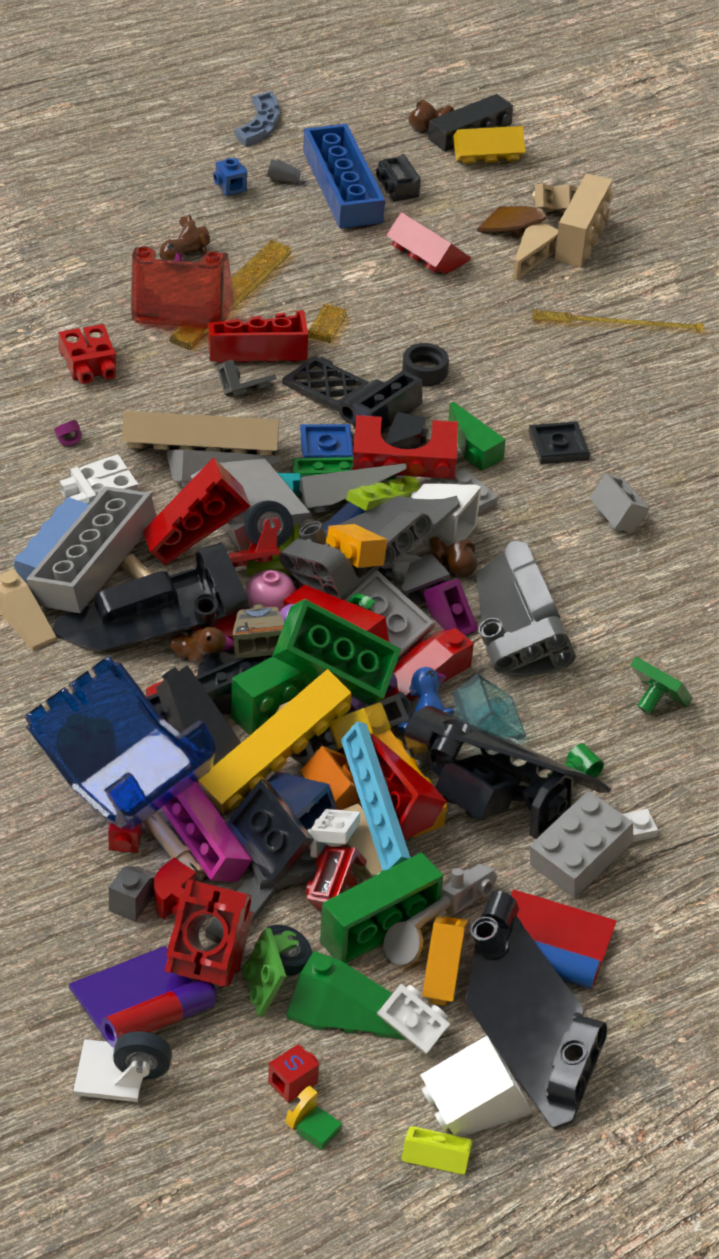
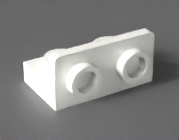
(333, 829)
(414, 1018)

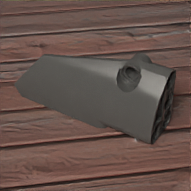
(399, 520)
(520, 616)

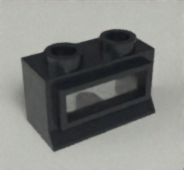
(399, 178)

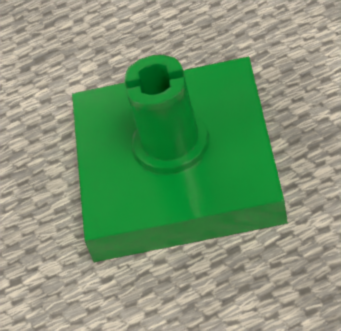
(659, 685)

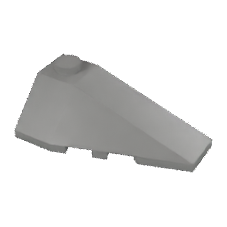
(187, 462)
(330, 488)

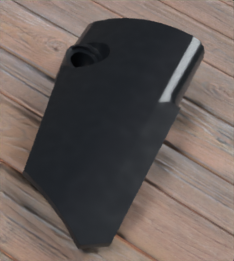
(158, 604)
(441, 734)

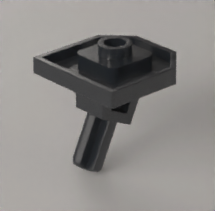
(546, 801)

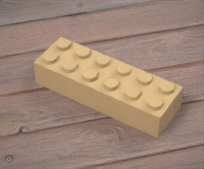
(200, 430)

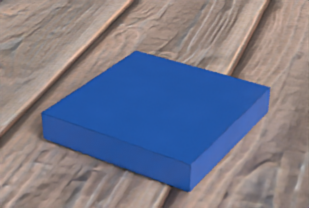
(326, 440)

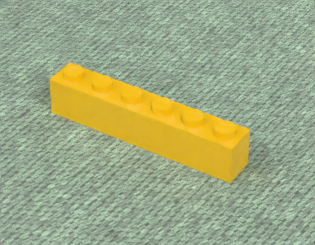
(276, 741)

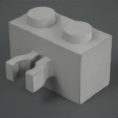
(619, 503)

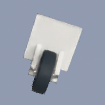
(120, 1069)

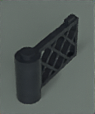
(351, 395)

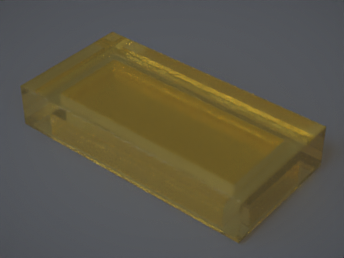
(327, 323)

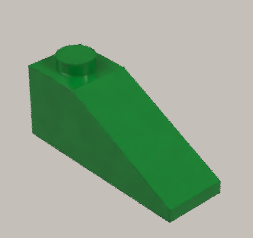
(475, 439)

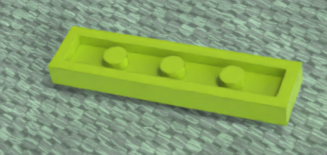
(374, 495)

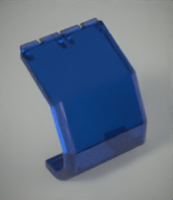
(118, 746)

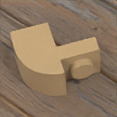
(553, 198)

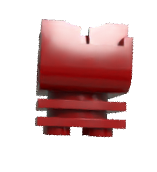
(185, 951)

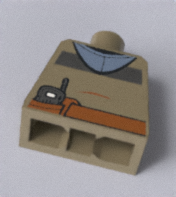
(257, 631)

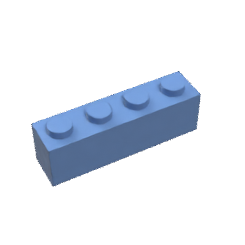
(48, 536)

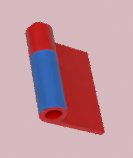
(567, 936)

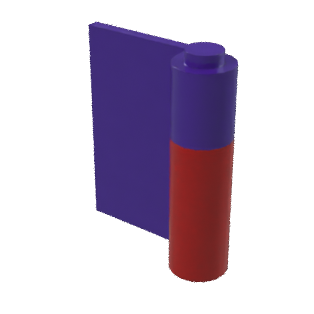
(140, 996)

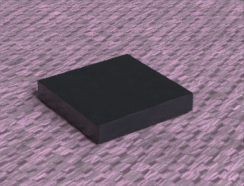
(558, 442)

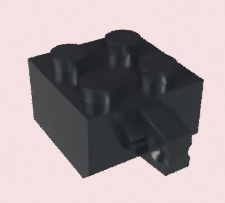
(475, 785)

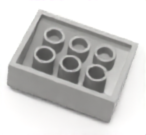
(260, 484)

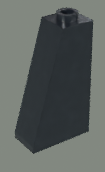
(187, 702)

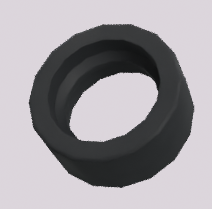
(426, 353)

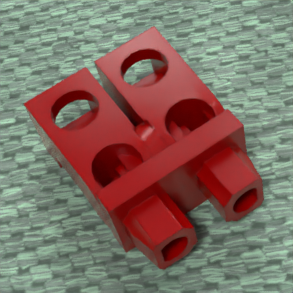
(88, 355)

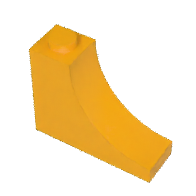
(444, 959)

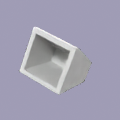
(463, 520)
(474, 1090)

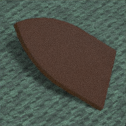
(512, 218)

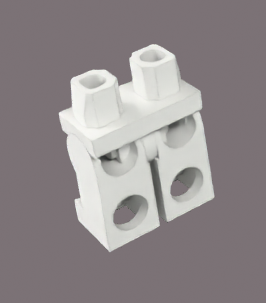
(92, 478)

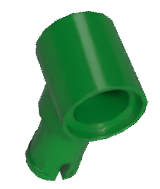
(584, 760)

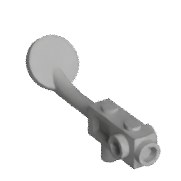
(404, 940)

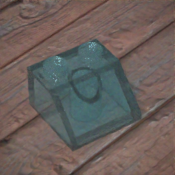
(488, 708)

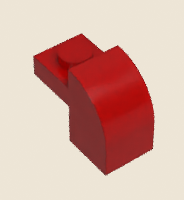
(169, 885)

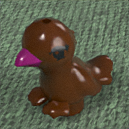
(190, 240)
(202, 642)

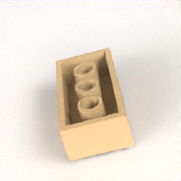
(584, 220)

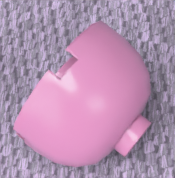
(269, 588)

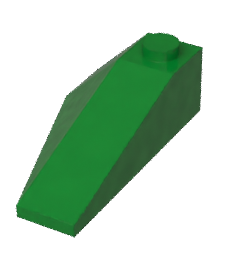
(339, 997)

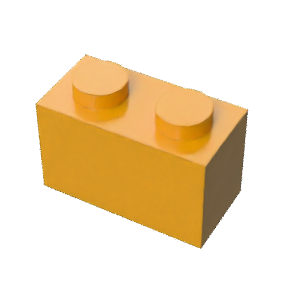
(358, 544)

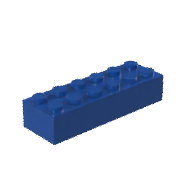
(343, 176)

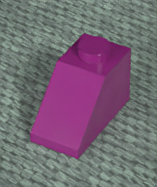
(450, 606)

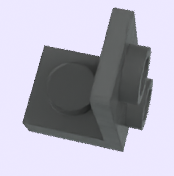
(230, 376)

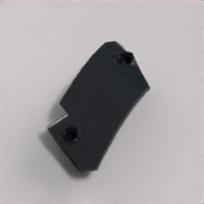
(531, 1013)

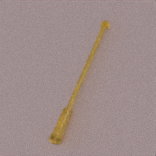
(568, 317)

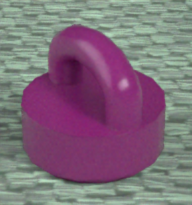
(68, 428)

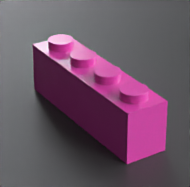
(207, 835)

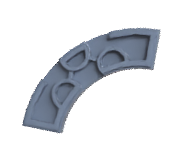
(265, 121)

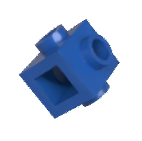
(230, 176)

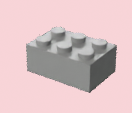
(581, 844)

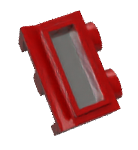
(333, 874)

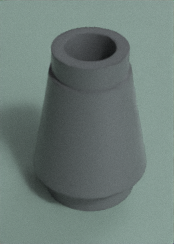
(283, 172)

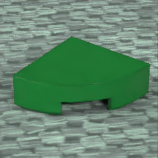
(363, 601)

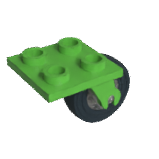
(276, 954)

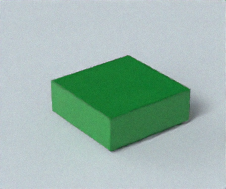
(319, 1128)

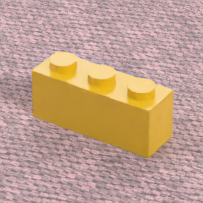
(489, 144)

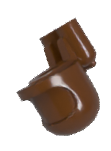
(423, 113)
(458, 556)

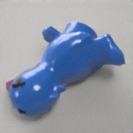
(425, 685)

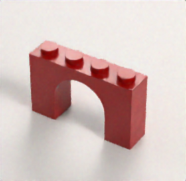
(432, 460)

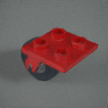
(267, 527)

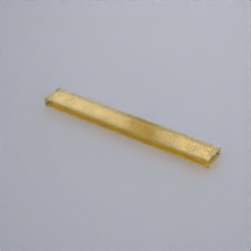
(243, 283)

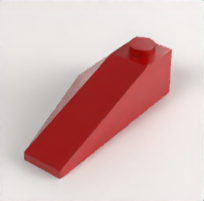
(444, 651)
(413, 797)

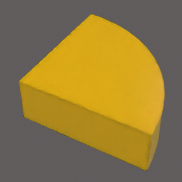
(305, 1106)

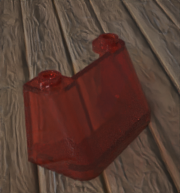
(180, 290)

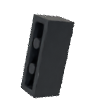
(396, 395)

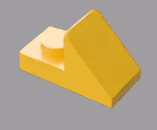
(373, 716)

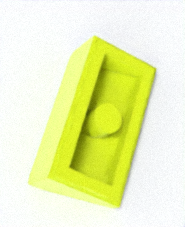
(437, 1150)

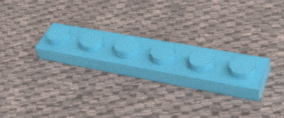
(374, 796)

